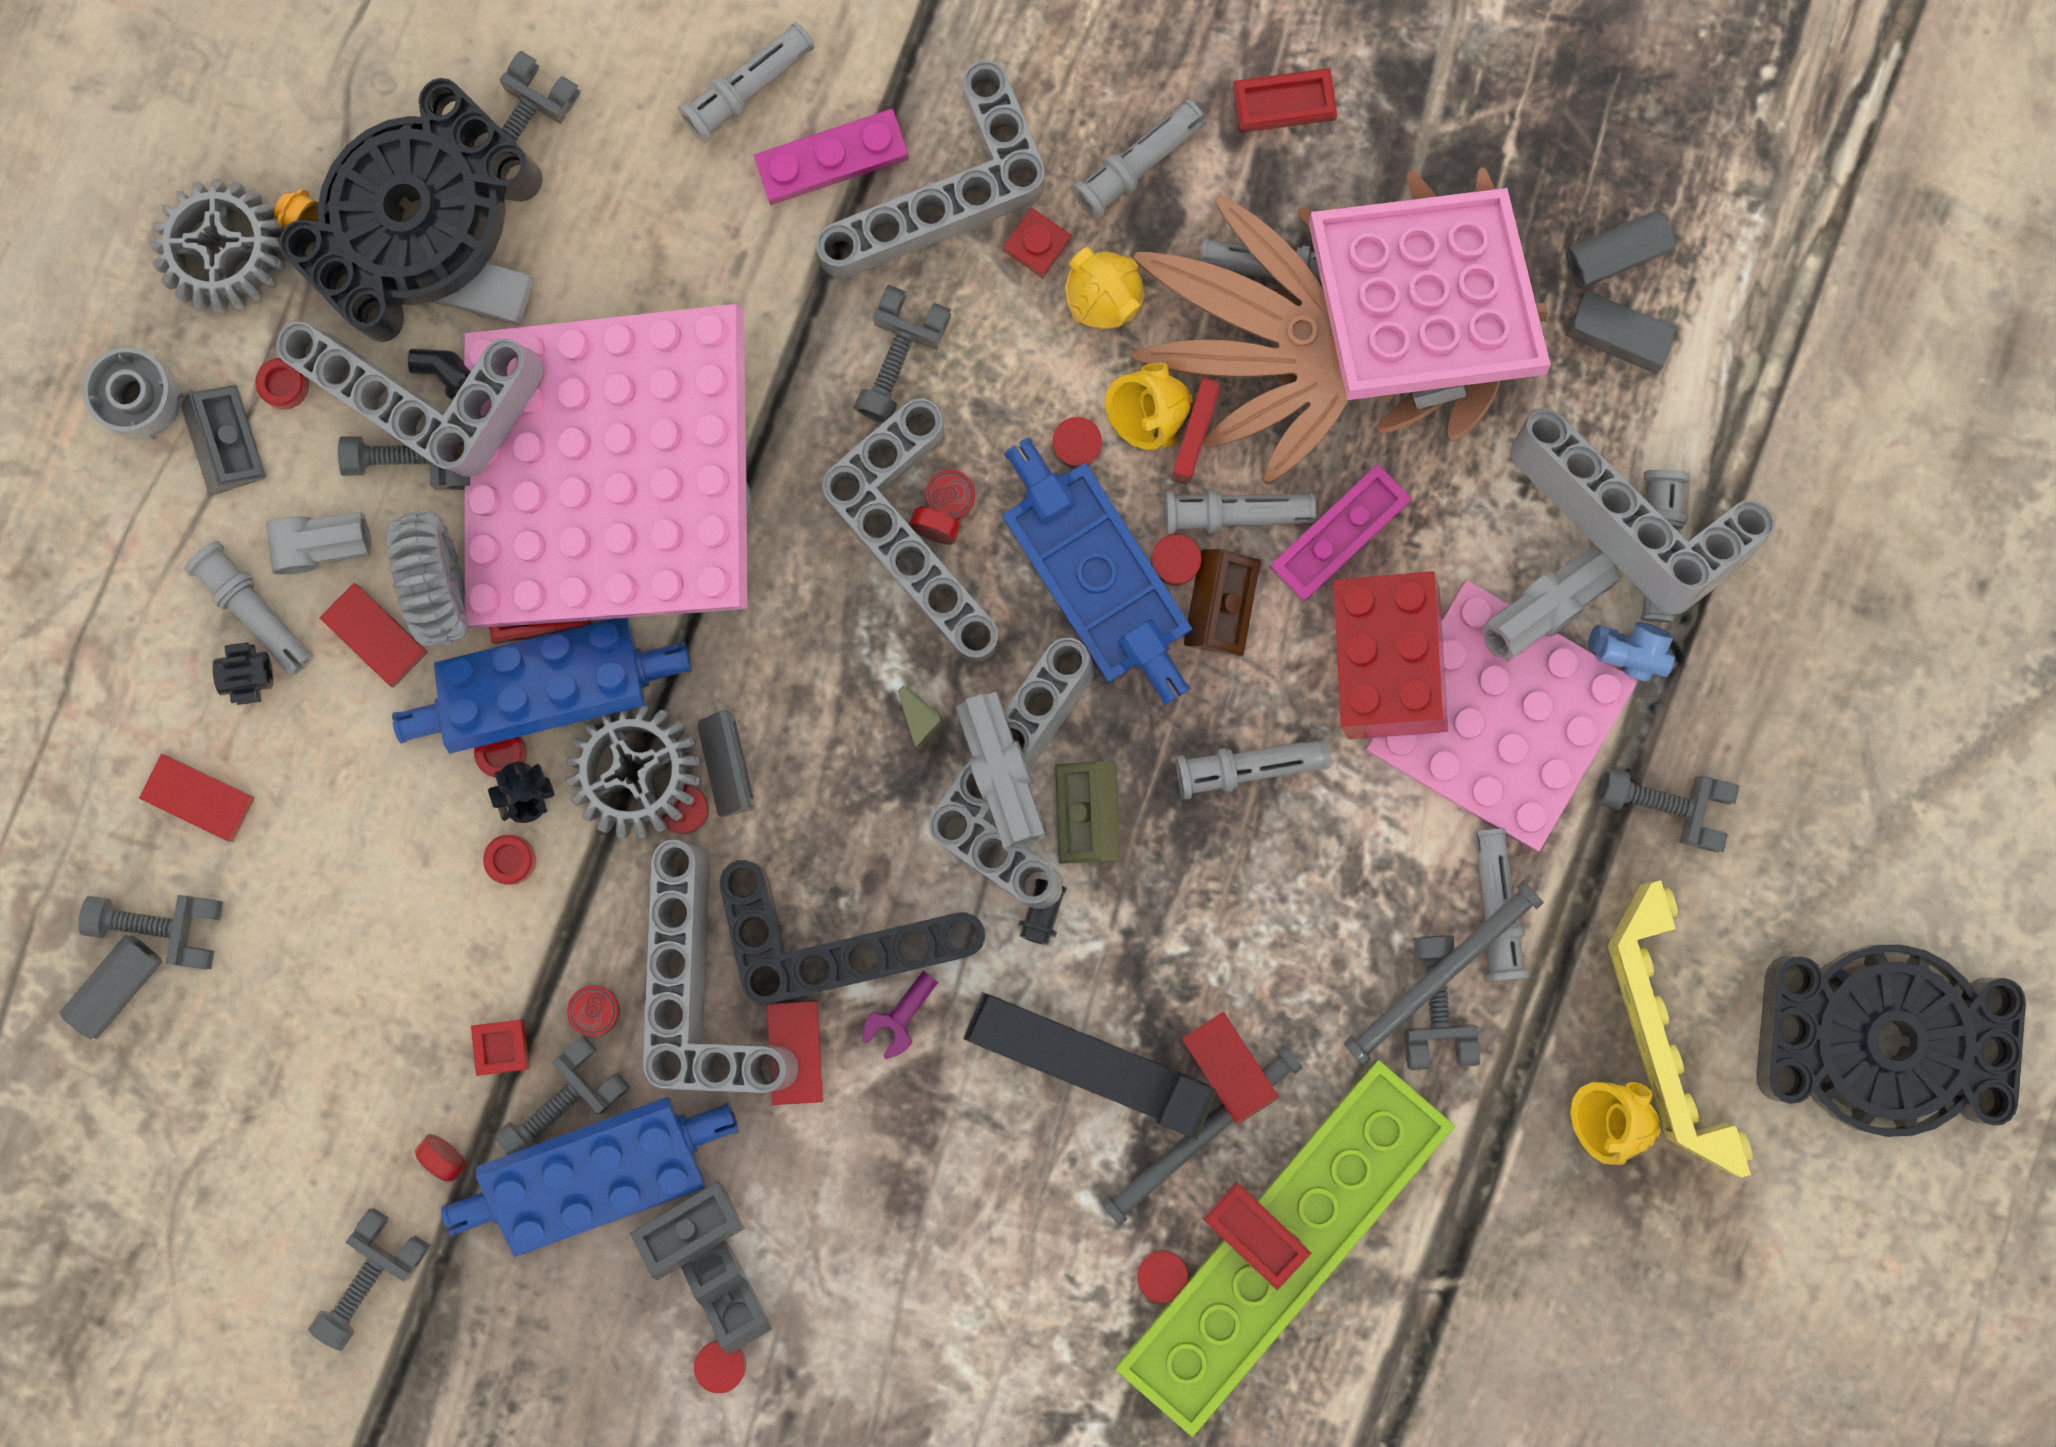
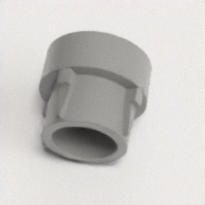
(110, 380)

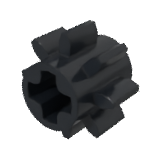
(242, 673)
(521, 792)

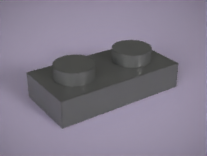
(687, 1231)

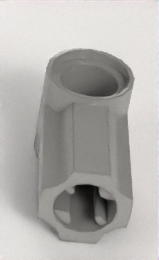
(303, 543)

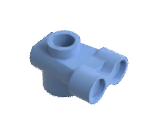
(1640, 654)

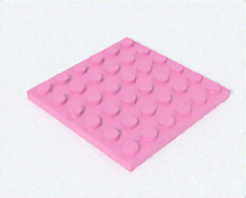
(616, 475)

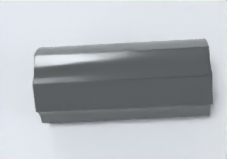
(1620, 249)
(110, 987)

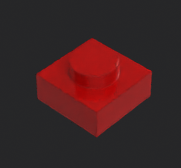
(1037, 242)
(500, 1047)

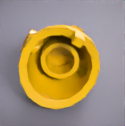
(1103, 289)
(1148, 406)
(1614, 1120)

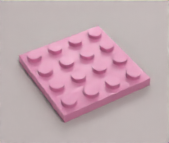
(1428, 294)
(1514, 727)

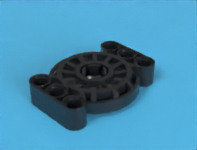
(447, 238)
(1841, 1033)

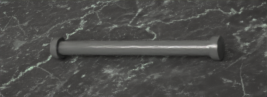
(1443, 973)
(1188, 1146)

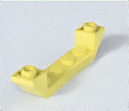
(1649, 915)

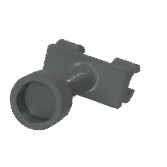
(515, 81)
(877, 401)
(356, 456)
(1618, 789)
(99, 917)
(1432, 951)
(519, 1137)
(333, 1327)

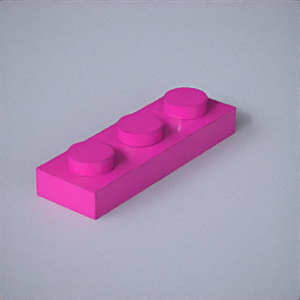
(831, 156)
(1340, 533)

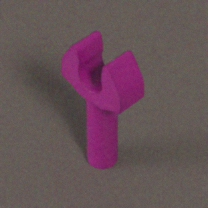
(901, 1015)

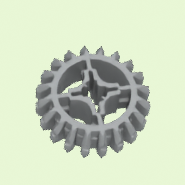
(215, 209)
(427, 578)
(611, 780)

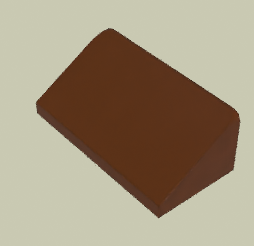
(1222, 602)

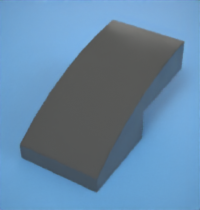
(726, 1297)

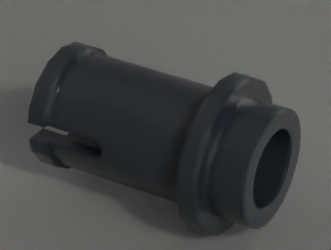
(1040, 922)

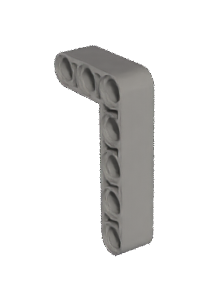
(948, 193)
(406, 407)
(1627, 526)
(902, 537)
(1037, 732)
(689, 988)

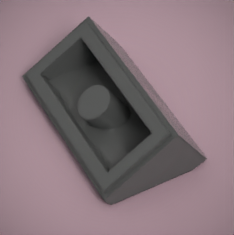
(1621, 332)
(222, 439)
(726, 764)

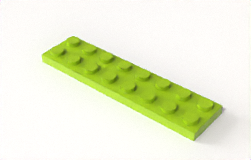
(1328, 1202)

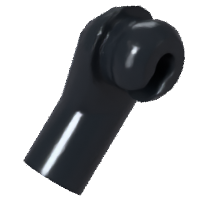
(443, 363)

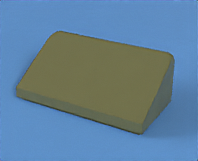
(921, 718)
(1087, 812)

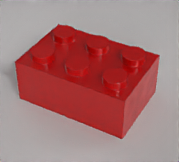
(1390, 655)

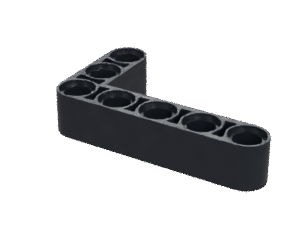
(837, 953)
(1091, 1064)

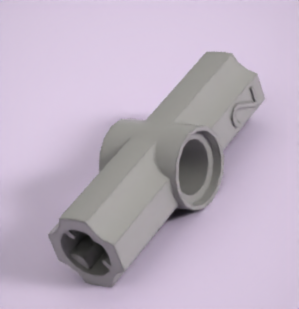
(1549, 604)
(1001, 771)

